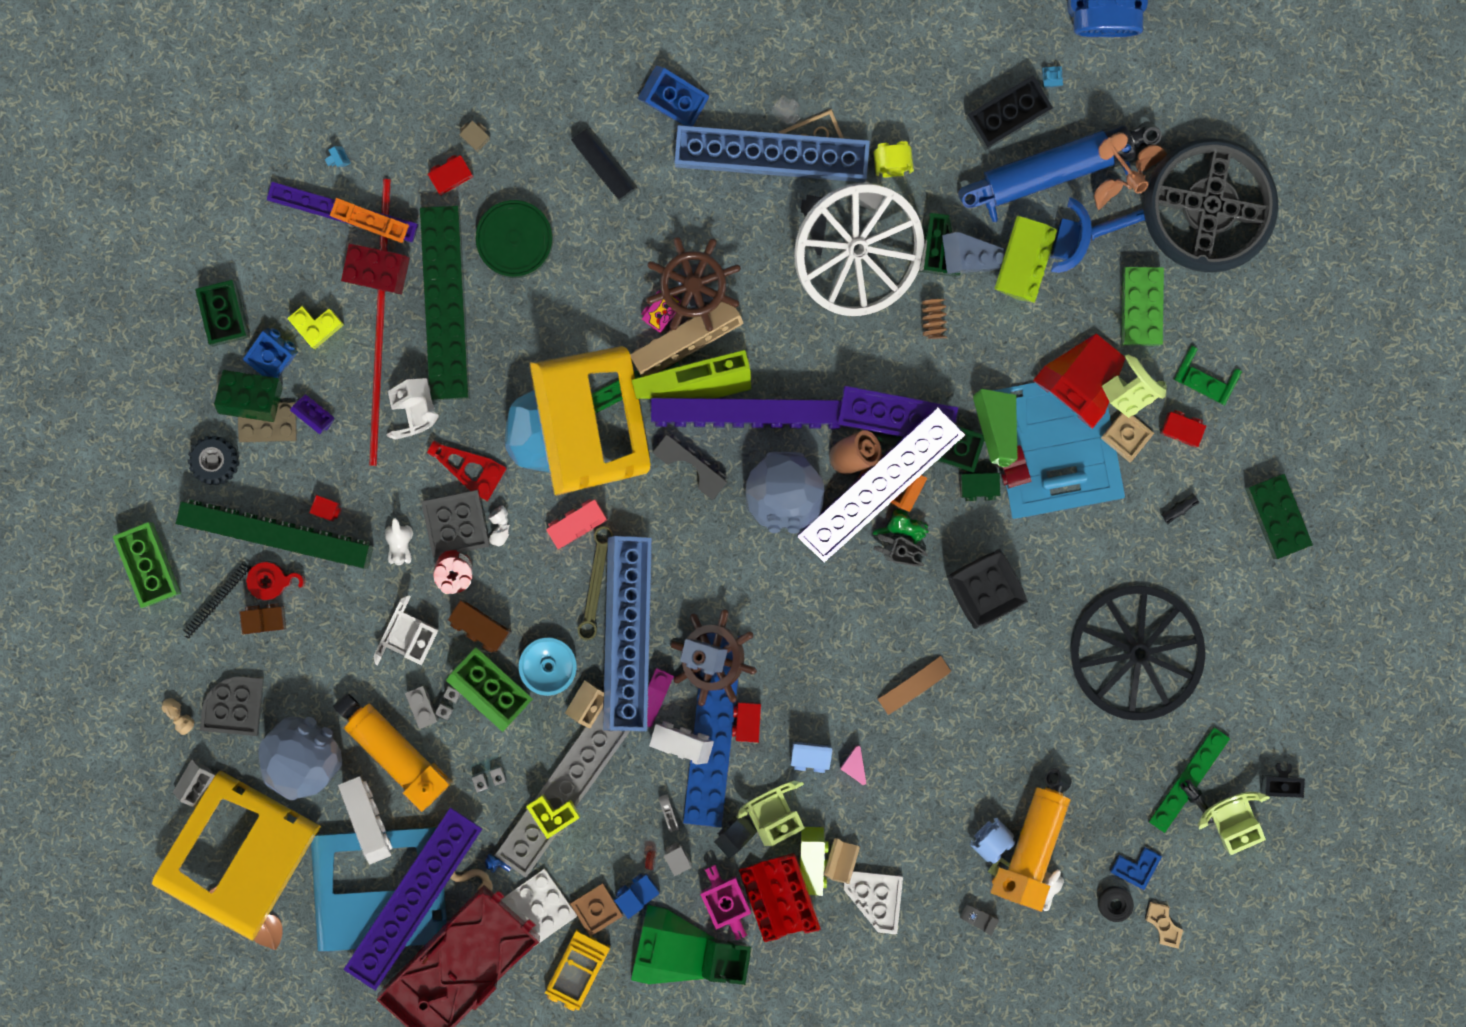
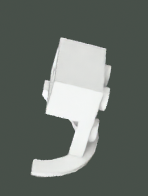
(416, 399)
(406, 636)

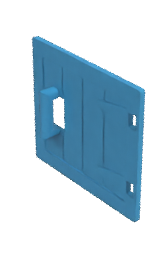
(1055, 440)

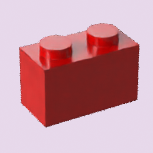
(450, 174)
(1183, 429)
(747, 722)

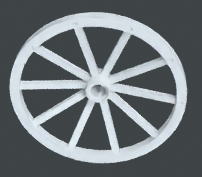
(861, 252)

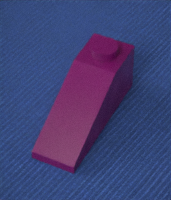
(656, 693)

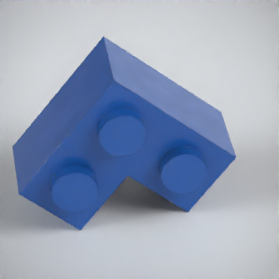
(634, 897)

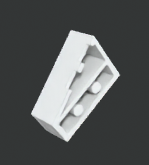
(682, 743)

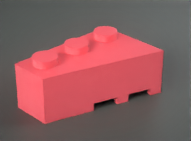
(576, 523)

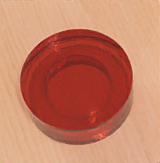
(650, 860)

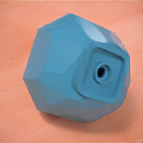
(524, 434)

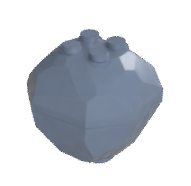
(784, 492)
(299, 757)

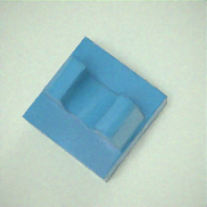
(1052, 76)
(338, 157)

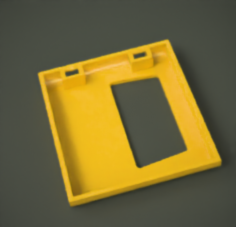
(571, 423)
(257, 870)

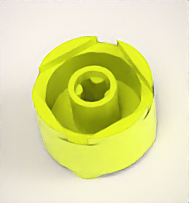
(893, 159)

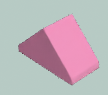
(854, 765)

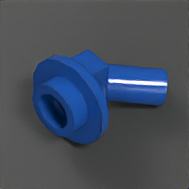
(492, 863)

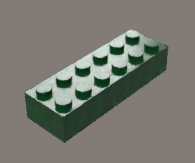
(961, 455)

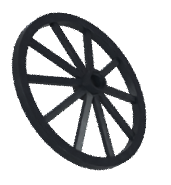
(1198, 640)

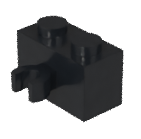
(1283, 784)
(736, 835)

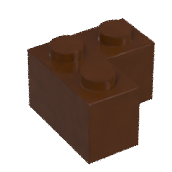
(262, 620)

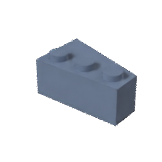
(970, 254)

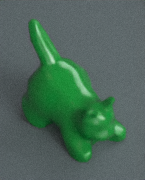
(902, 524)

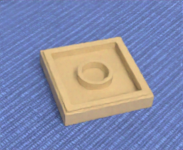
(1127, 436)

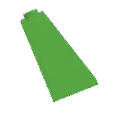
(999, 424)

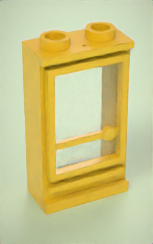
(577, 970)

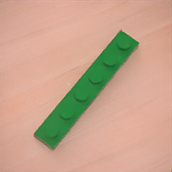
(1195, 772)

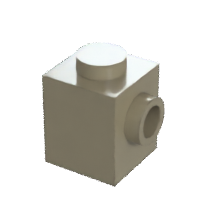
(474, 135)

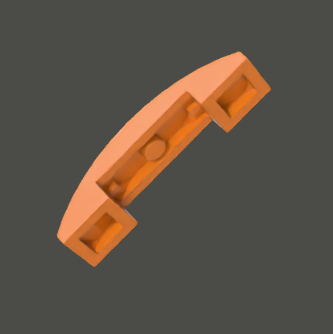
(369, 220)

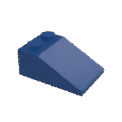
(673, 96)

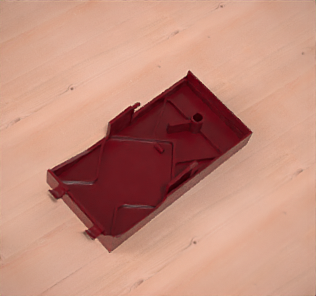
(459, 964)

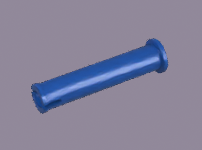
(1117, 223)

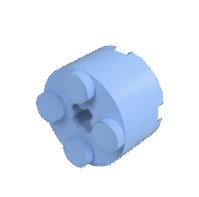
(993, 841)

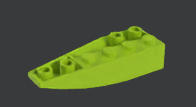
(698, 380)

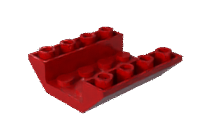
(779, 897)

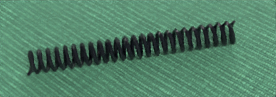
(214, 600)

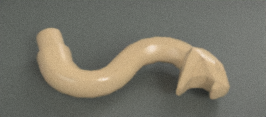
(474, 873)

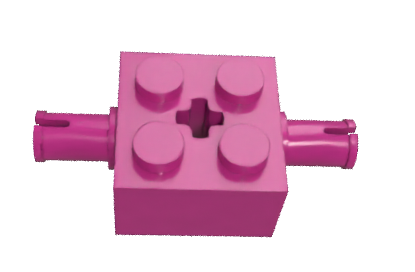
(719, 913)

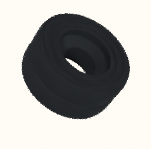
(1125, 909)

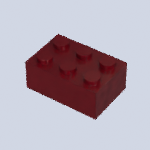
(375, 269)

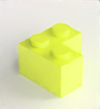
(317, 330)
(552, 820)

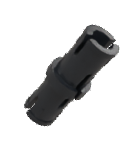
(1180, 508)

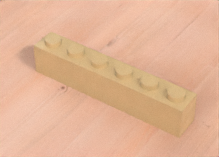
(684, 340)

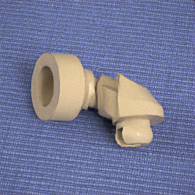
(183, 723)

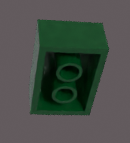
(222, 313)
(248, 396)

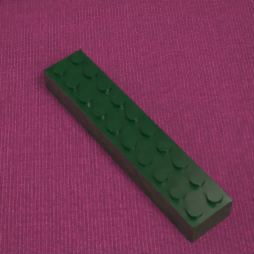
(444, 303)
(269, 533)

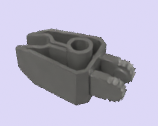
(898, 549)

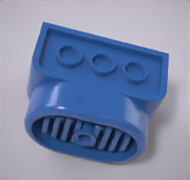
(1107, 17)

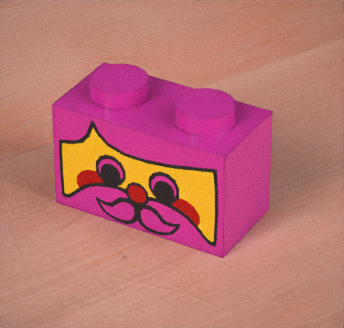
(659, 314)

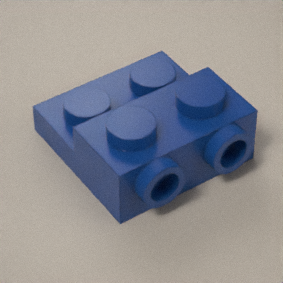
(270, 353)

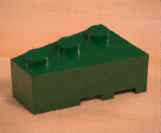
(933, 254)

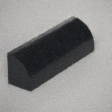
(603, 164)

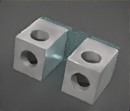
(443, 710)
(479, 777)

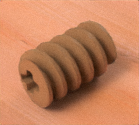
(934, 319)

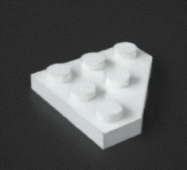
(877, 898)

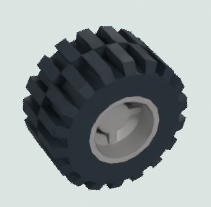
(213, 460)

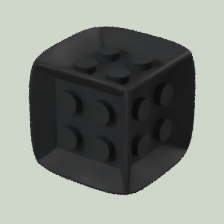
(987, 589)

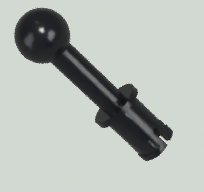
(1195, 796)

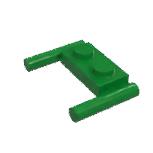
(1204, 383)

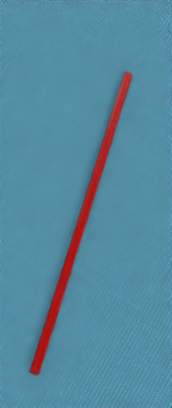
(378, 341)

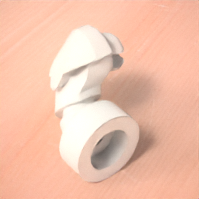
(499, 517)

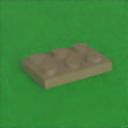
(282, 429)

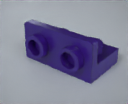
(312, 414)

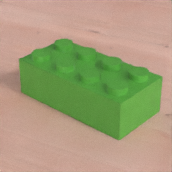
(1142, 306)
(146, 564)
(489, 689)

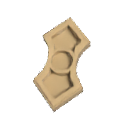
(1168, 932)

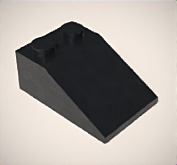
(817, 230)

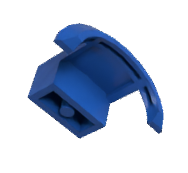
(1072, 239)

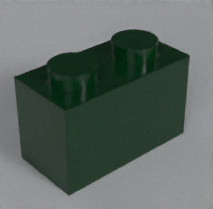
(980, 485)

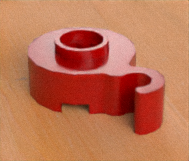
(278, 578)

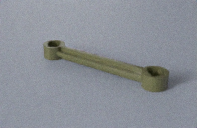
(595, 584)

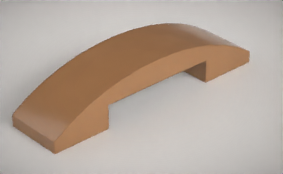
(914, 685)

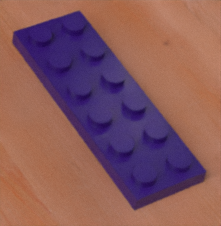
(885, 412)

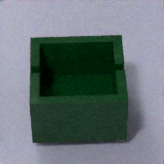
(728, 960)

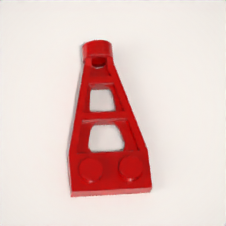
(488, 479)

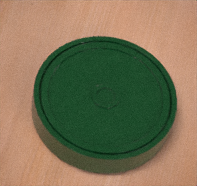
(514, 239)

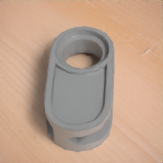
(668, 813)

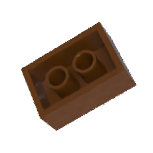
(479, 626)

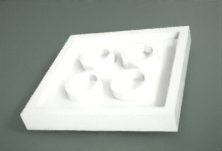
(541, 903)

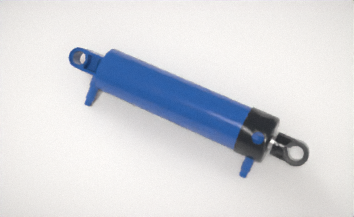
(1054, 167)

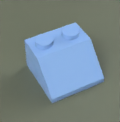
(811, 756)

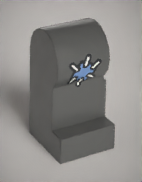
(979, 919)

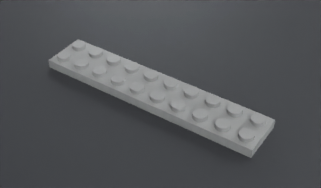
(568, 782)

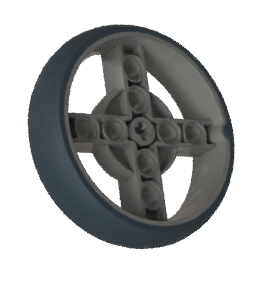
(1263, 215)

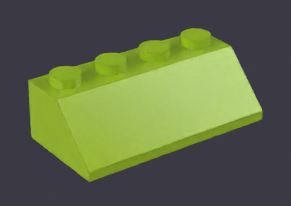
(1025, 259)

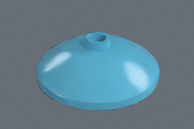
(533, 669)

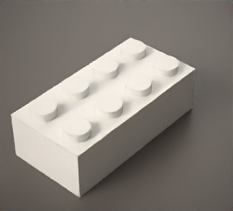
(365, 822)

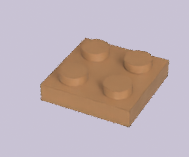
(596, 909)

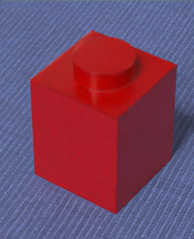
(325, 508)

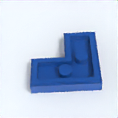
(1139, 873)

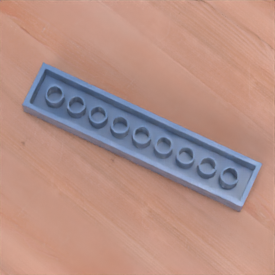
(772, 154)
(627, 634)

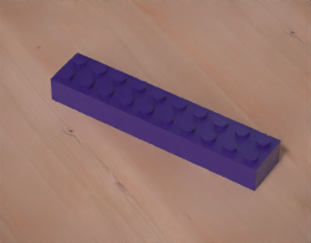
(745, 412)

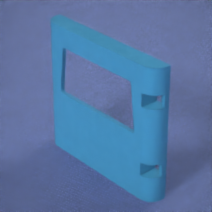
(347, 917)

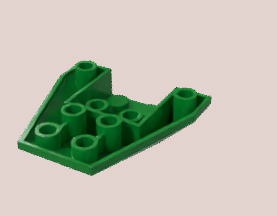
(669, 949)

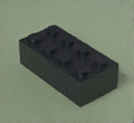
(1009, 112)

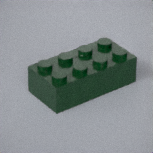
(1279, 516)

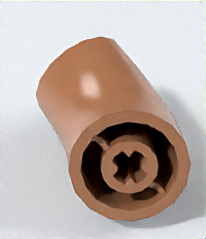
(855, 453)

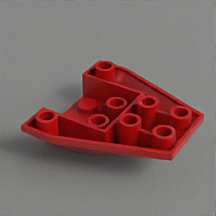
(1079, 377)

